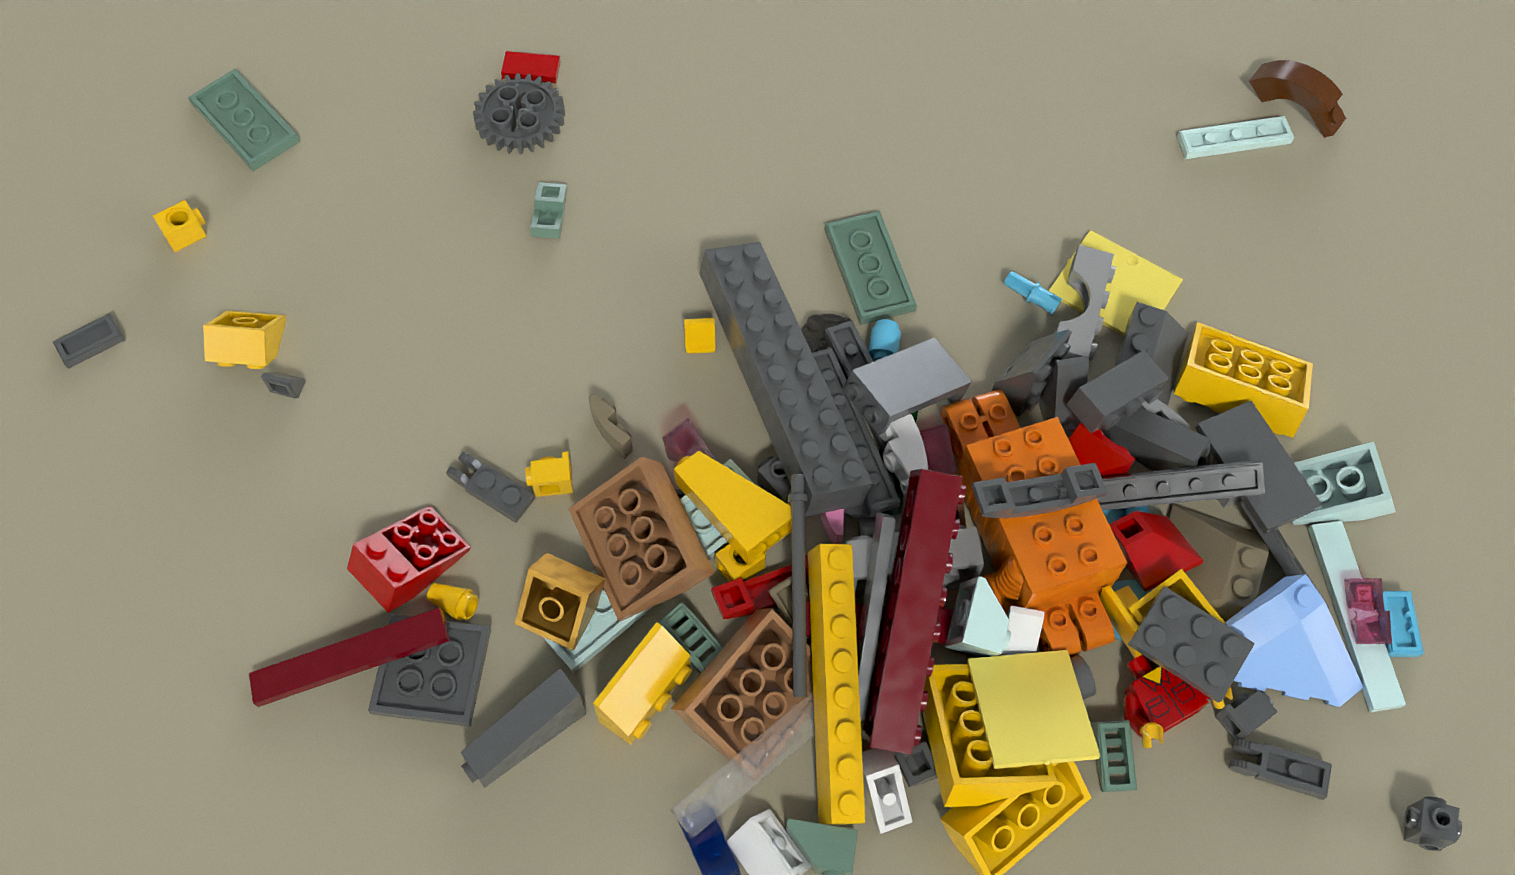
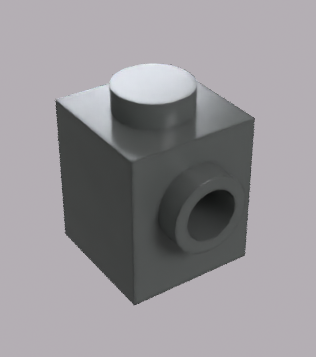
(773, 478)

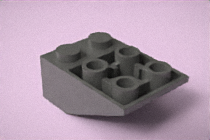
(1031, 371)

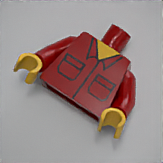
(1160, 701)

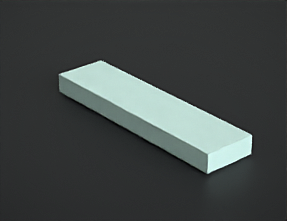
(1235, 137)

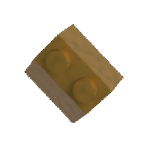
(558, 600)

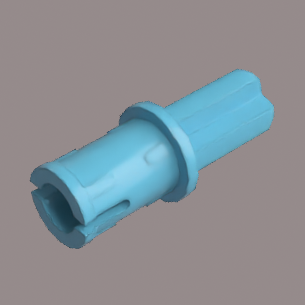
(1033, 292)

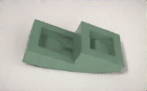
(549, 210)

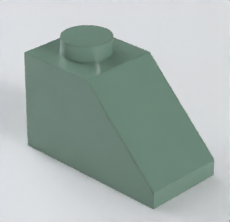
(824, 846)

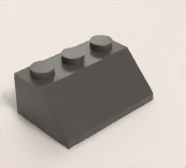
(1160, 337)

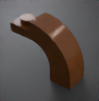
(1304, 86)

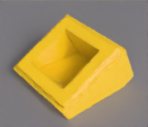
(700, 335)

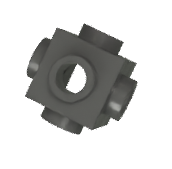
(1432, 824)

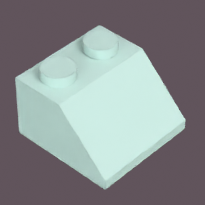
(978, 621)

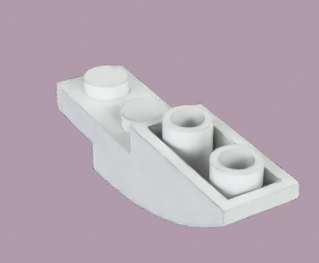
(904, 449)

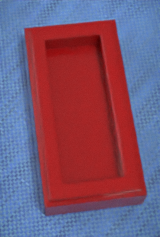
(529, 63)

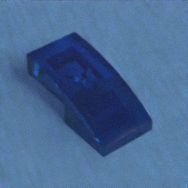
(712, 851)

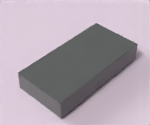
(88, 341)

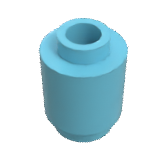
(884, 339)

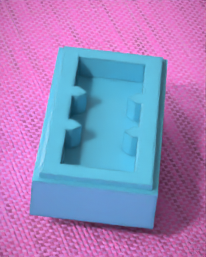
(1404, 625)

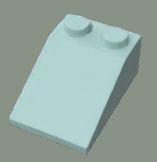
(1347, 485)

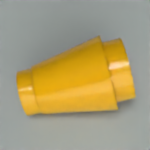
(455, 601)

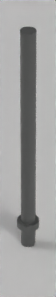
(798, 501)

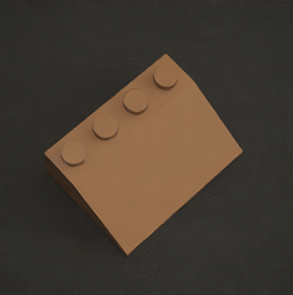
(640, 539)
(744, 685)

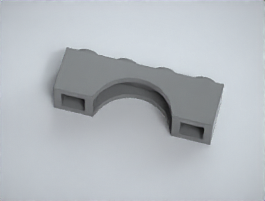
(1088, 276)

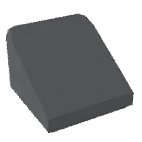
(284, 384)

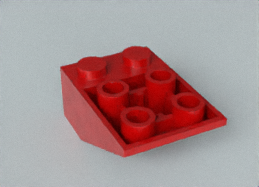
(405, 557)

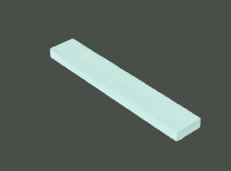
(1370, 660)

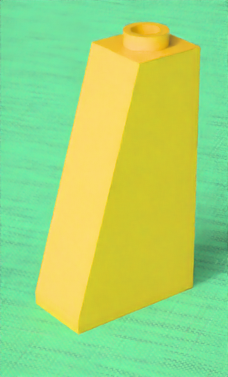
(736, 507)

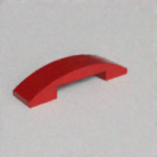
(742, 597)

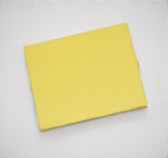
(1133, 282)
(1032, 709)

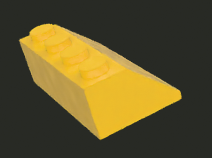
(1006, 830)

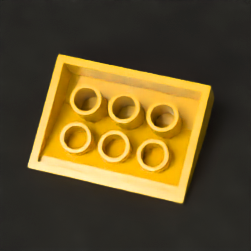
(1230, 371)
(962, 749)

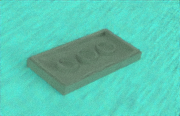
(244, 119)
(870, 267)

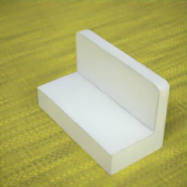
(767, 848)

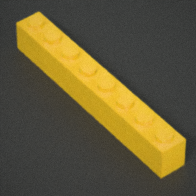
(836, 686)

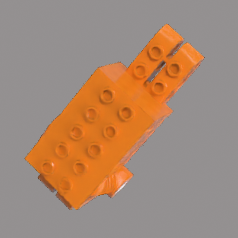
(1040, 560)

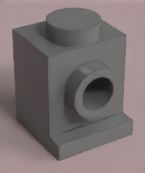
(1246, 714)

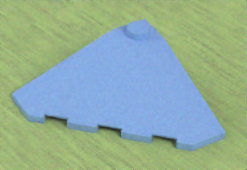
(1295, 645)

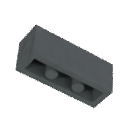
(1118, 392)

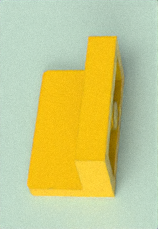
(1116, 607)

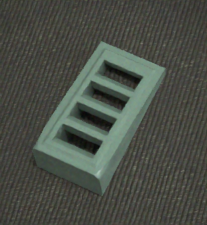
(691, 621)
(1125, 741)

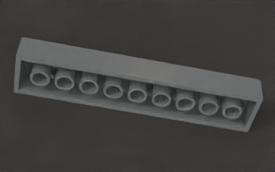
(784, 378)

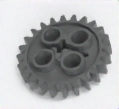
(501, 106)

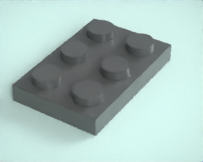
(1191, 644)

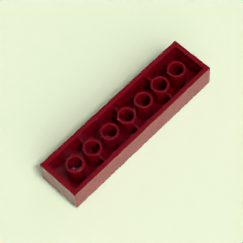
(912, 611)

